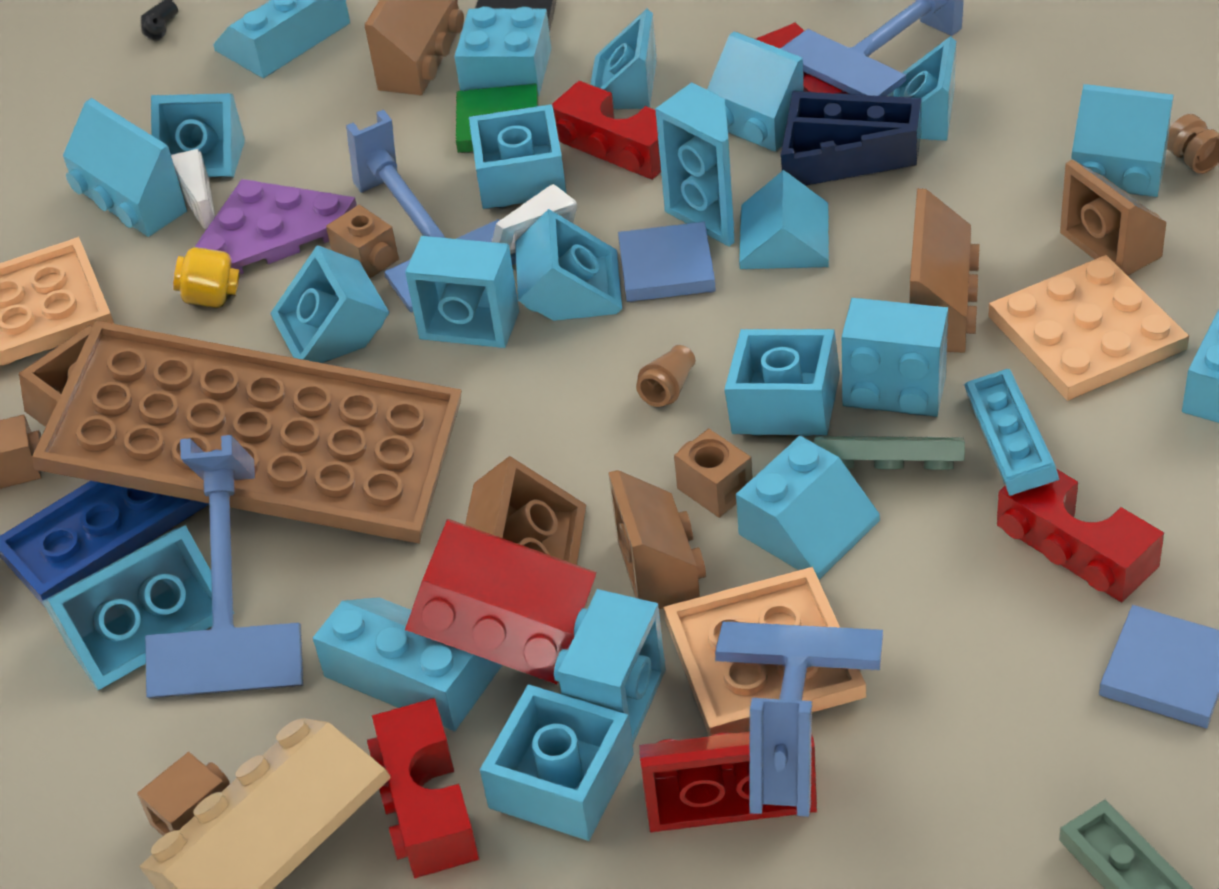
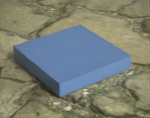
(666, 261)
(1165, 667)

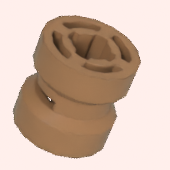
(1195, 142)

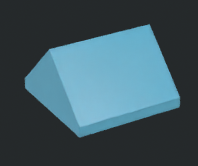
(629, 64)
(934, 82)
(203, 124)
(784, 227)

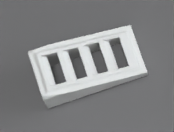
(195, 185)
(518, 221)

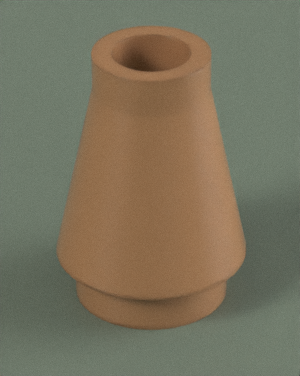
(664, 378)

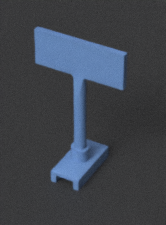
(852, 68)
(375, 163)
(224, 655)
(784, 725)

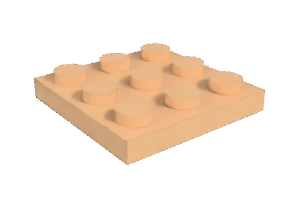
(47, 300)
(1087, 327)
(727, 688)

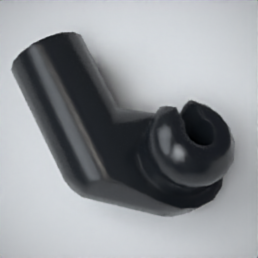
(154, 20)

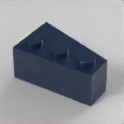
(849, 135)

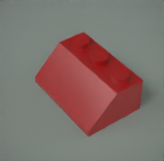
(499, 600)
(704, 782)

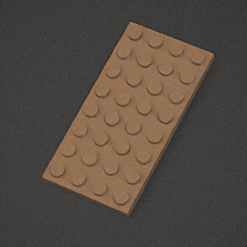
(322, 436)

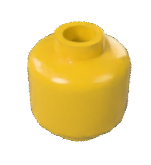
(205, 277)

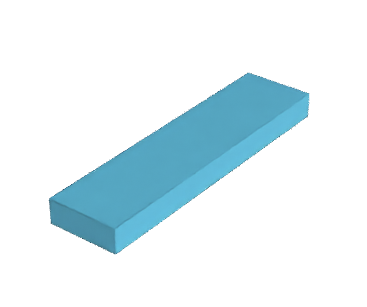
(1011, 432)

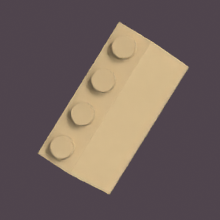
(269, 814)

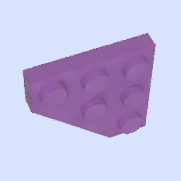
(271, 221)

